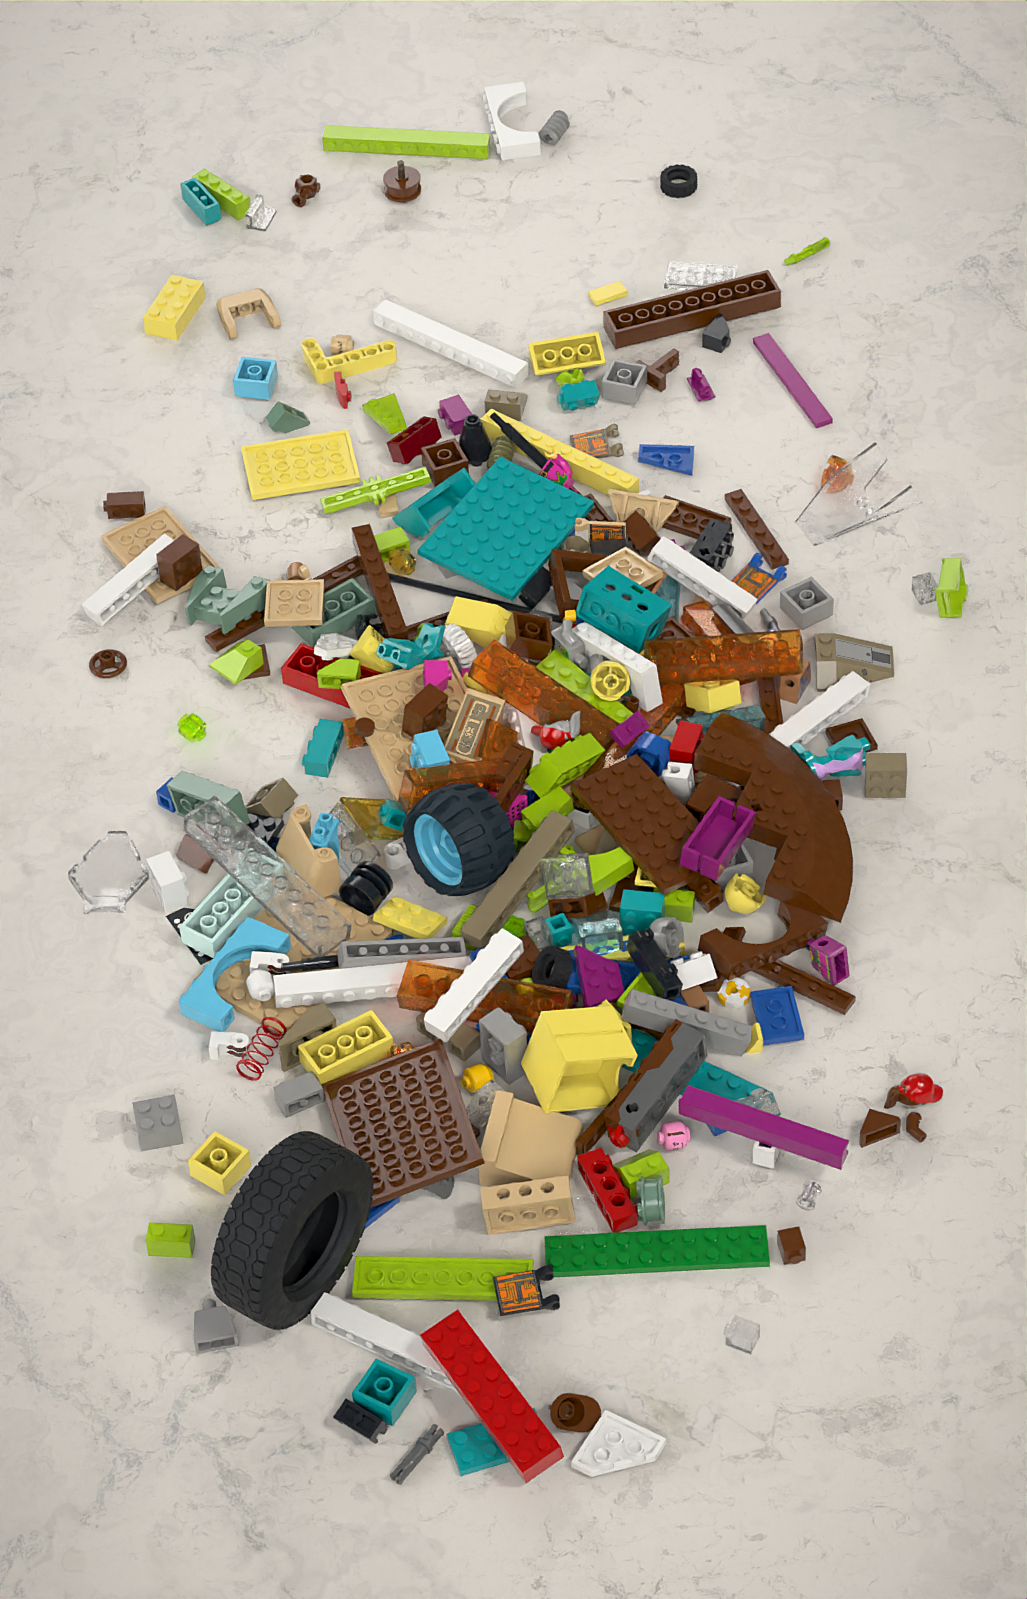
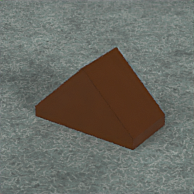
(878, 1127)

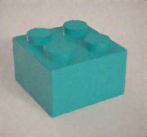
(639, 910)
(385, 1391)

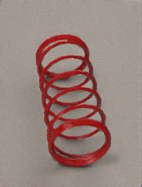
(268, 1034)

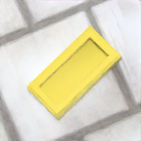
(608, 293)

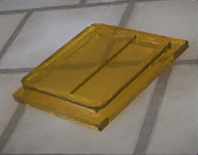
(366, 815)

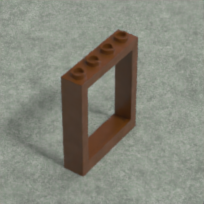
(568, 561)

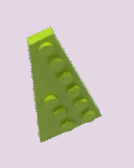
(577, 681)

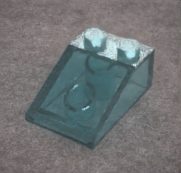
(599, 932)

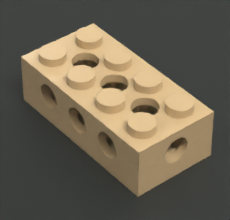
(537, 1202)

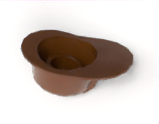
(575, 1412)

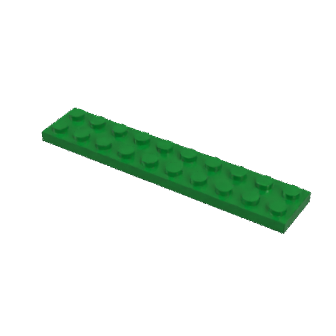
(657, 1251)

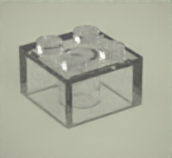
(567, 876)

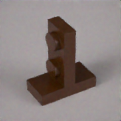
(657, 371)

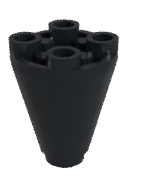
(474, 441)

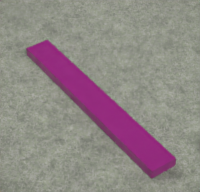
(792, 380)

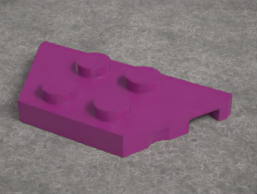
(597, 977)

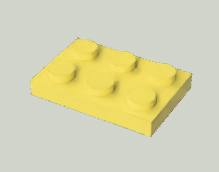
(410, 918)

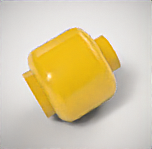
(475, 1077)

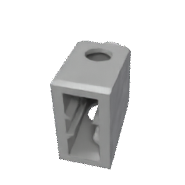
(213, 1328)

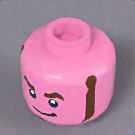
(673, 1135)

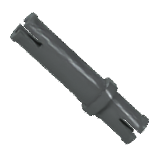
(423, 1446)

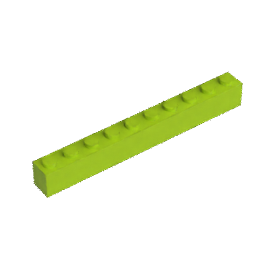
(406, 142)

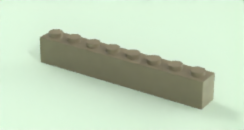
(517, 880)

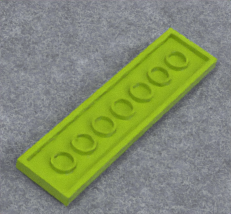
(431, 1277)

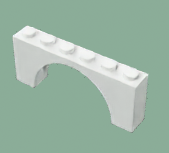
(509, 142)
(642, 672)

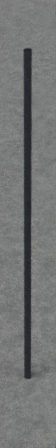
(457, 593)

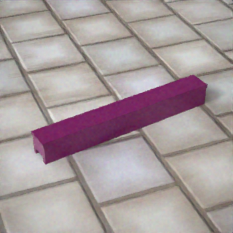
(764, 1127)

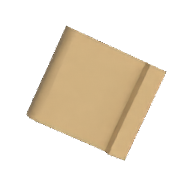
(526, 1143)

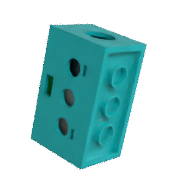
(622, 609)

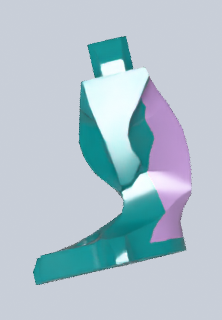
(842, 759)

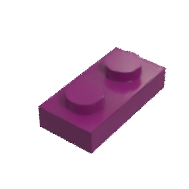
(629, 729)

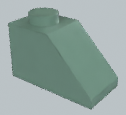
(286, 418)

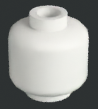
(260, 985)

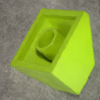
(238, 661)

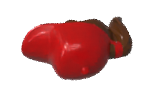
(913, 1091)

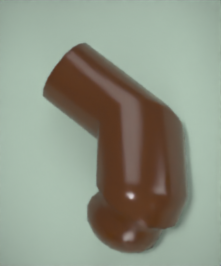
(912, 1126)

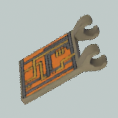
(596, 442)

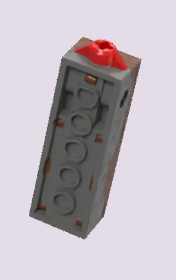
(655, 1085)

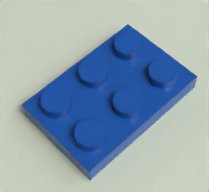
(777, 1015)

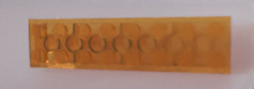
(726, 656)
(537, 693)
(524, 1001)

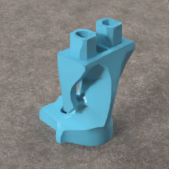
(326, 834)

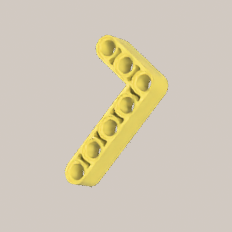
(348, 363)

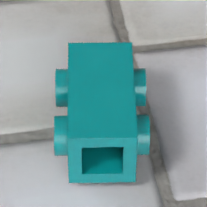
(578, 395)

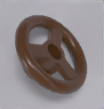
(107, 661)

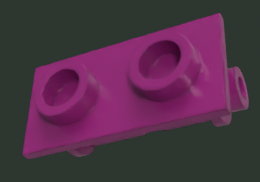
(700, 385)

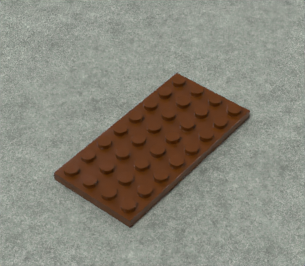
(641, 819)

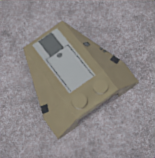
(842, 654)

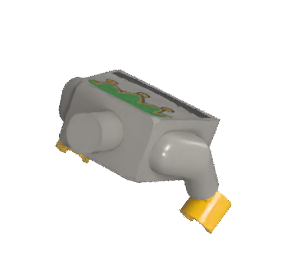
(568, 642)

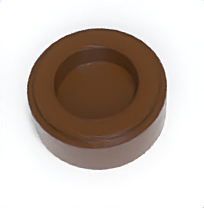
(364, 727)

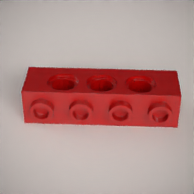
(607, 1190)

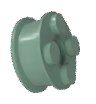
(652, 1200)

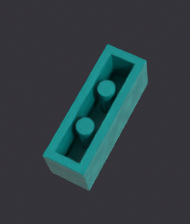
(200, 201)
(323, 748)

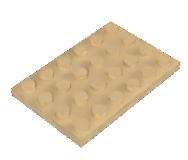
(136, 536)

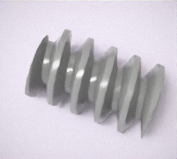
(554, 128)

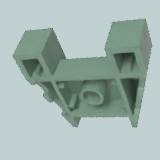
(215, 604)

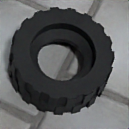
(678, 190)
(562, 967)

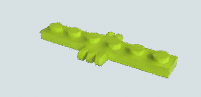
(375, 490)

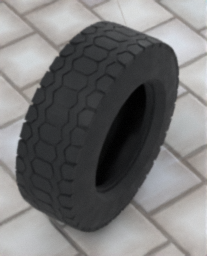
(291, 1229)

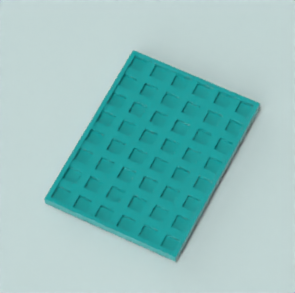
(505, 528)

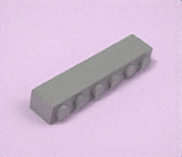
(398, 951)
(659, 1013)

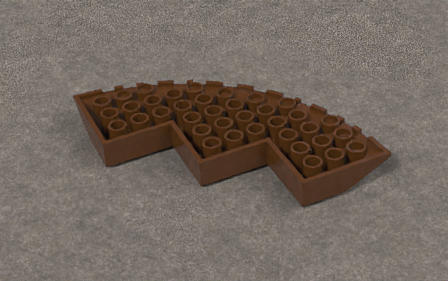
(790, 815)

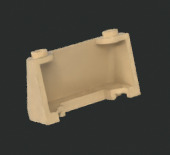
(315, 866)

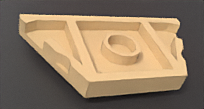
(653, 509)

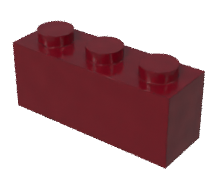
(410, 441)

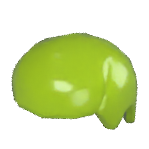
(573, 378)

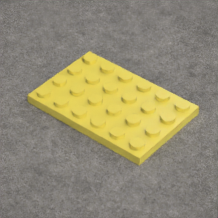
(300, 464)

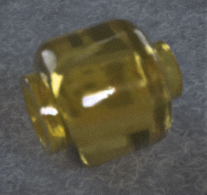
(402, 561)

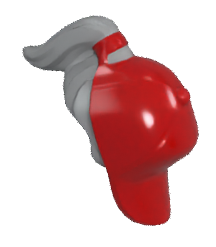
(559, 732)

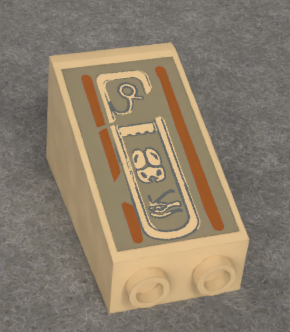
(469, 725)

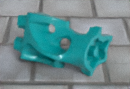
(409, 654)

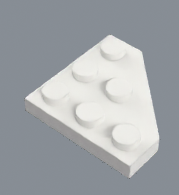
(334, 645)
(616, 1446)

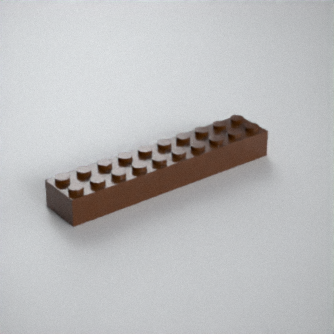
(691, 309)

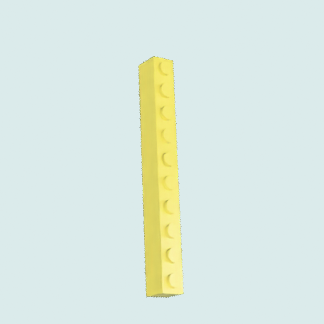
(583, 466)

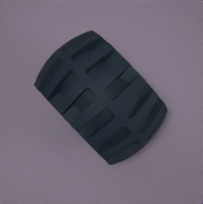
(458, 839)

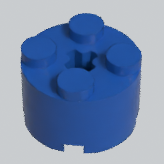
(653, 751)

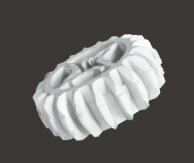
(458, 646)

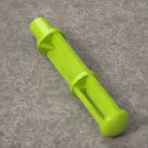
(807, 251)

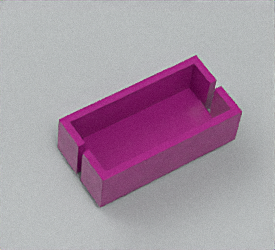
(717, 838)

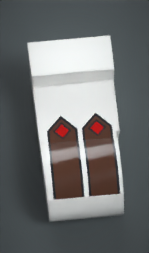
(269, 962)
(228, 1044)

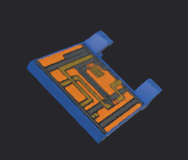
(756, 580)

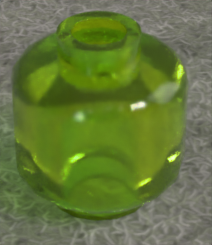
(192, 727)

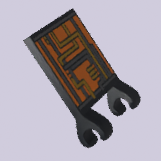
(523, 1293)

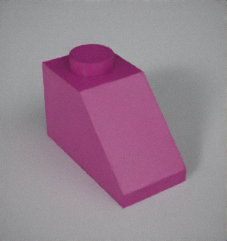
(437, 673)

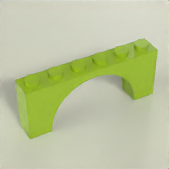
(605, 867)

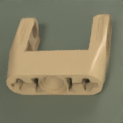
(246, 304)

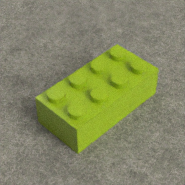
(564, 764)

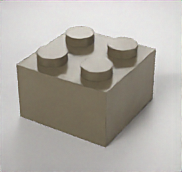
(885, 775)

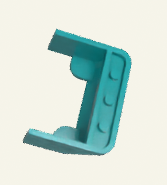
(435, 504)

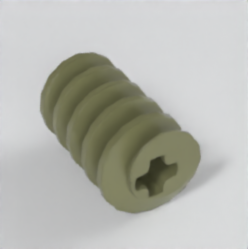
(501, 447)

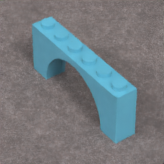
(201, 1000)

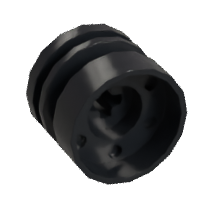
(366, 887)

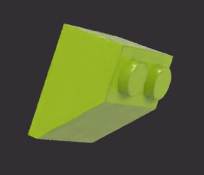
(646, 1164)

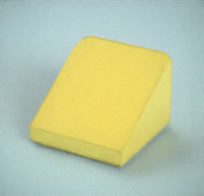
(756, 1041)

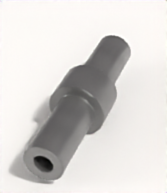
(769, 620)

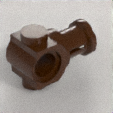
(306, 188)

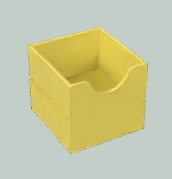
(577, 1058)

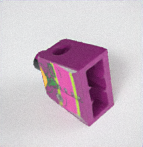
(829, 959)

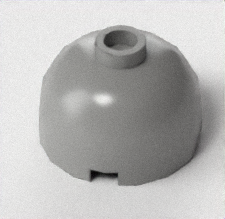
(668, 935)

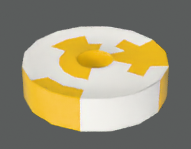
(739, 998)

